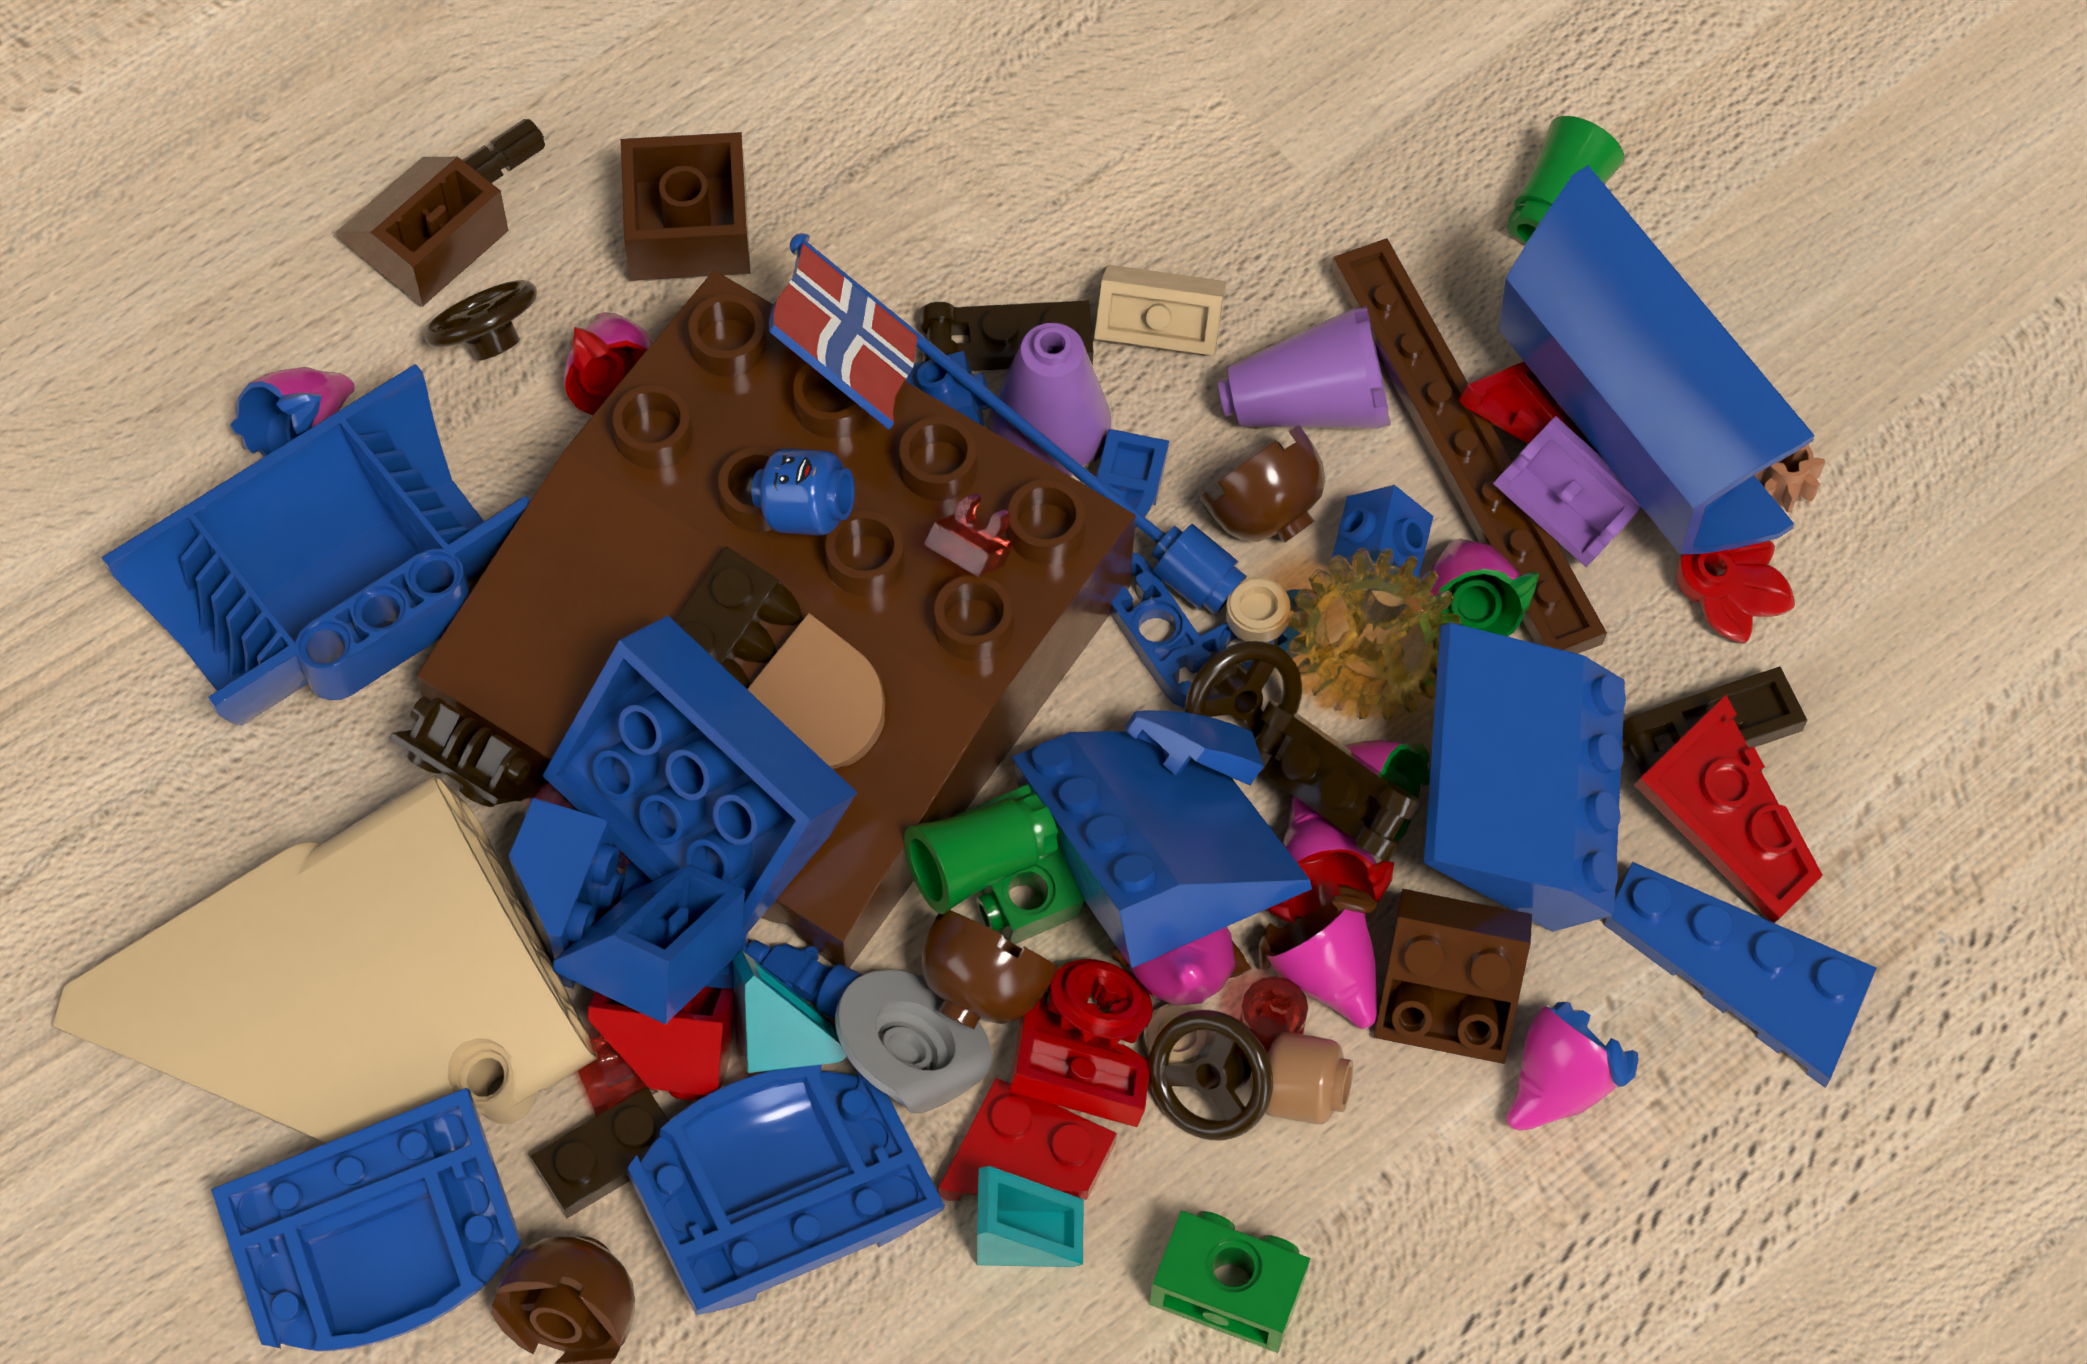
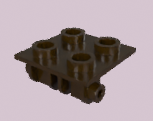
(483, 763)

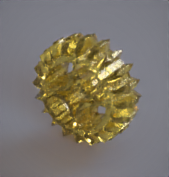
(1363, 609)

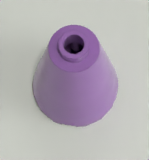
(1311, 379)
(1056, 393)

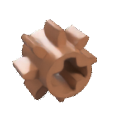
(1793, 478)

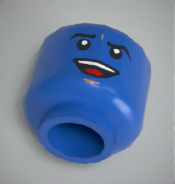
(804, 491)

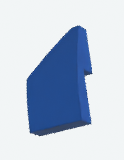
(1199, 737)

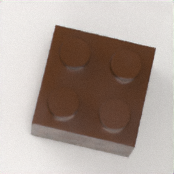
(685, 206)

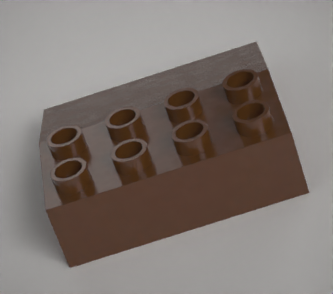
(668, 484)

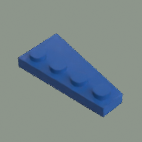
(1769, 977)

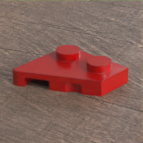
(1075, 1075)
(1030, 1142)

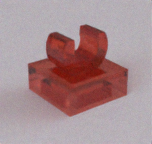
(970, 543)
(608, 1078)

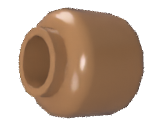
(1308, 1078)

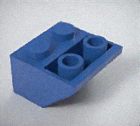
(564, 873)
(660, 943)

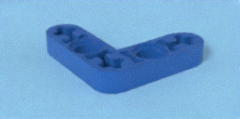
(1186, 646)

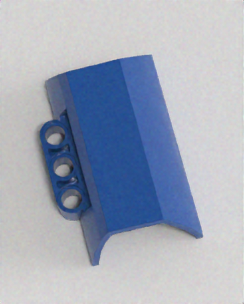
(1648, 373)
(318, 557)

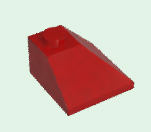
(678, 1057)

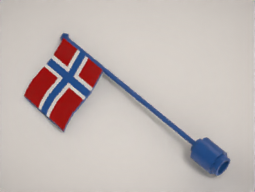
(873, 350)

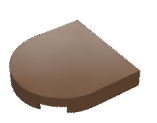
(824, 693)

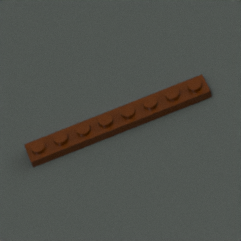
(1463, 443)

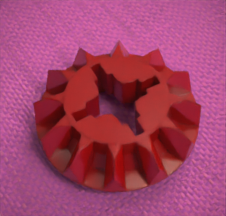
(1112, 988)

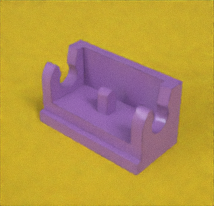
(1569, 491)

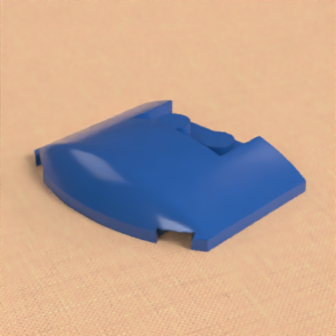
(779, 1182)
(370, 1229)

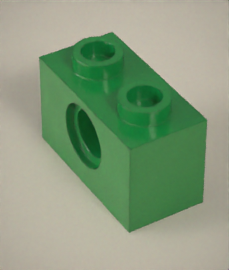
(1251, 1312)

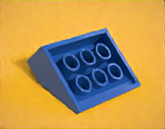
(696, 770)
(1526, 776)
(1156, 849)

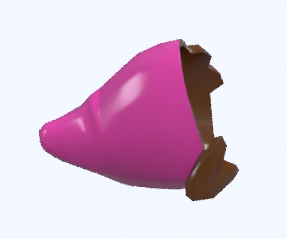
(1329, 955)
(1191, 971)

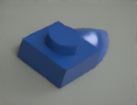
(1134, 467)

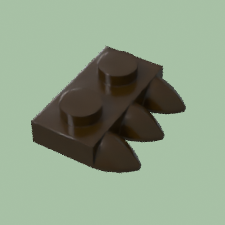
(728, 609)

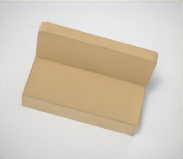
(1159, 310)

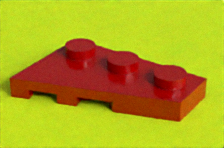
(1724, 806)

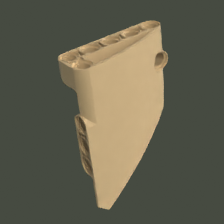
(347, 980)

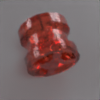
(1280, 994)

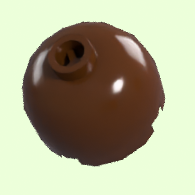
(1270, 492)
(981, 972)
(567, 1298)

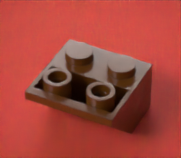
(428, 225)
(1454, 976)

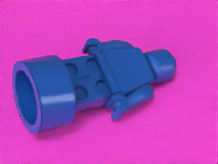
(804, 974)

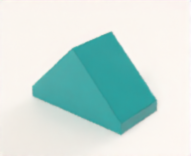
(776, 1024)
(1026, 1223)

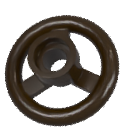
(483, 319)
(1231, 688)
(1235, 1055)

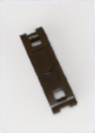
(1334, 781)

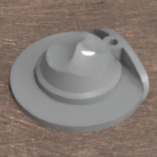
(904, 1043)

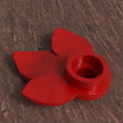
(1737, 590)

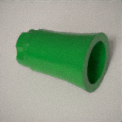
(1567, 148)
(978, 849)

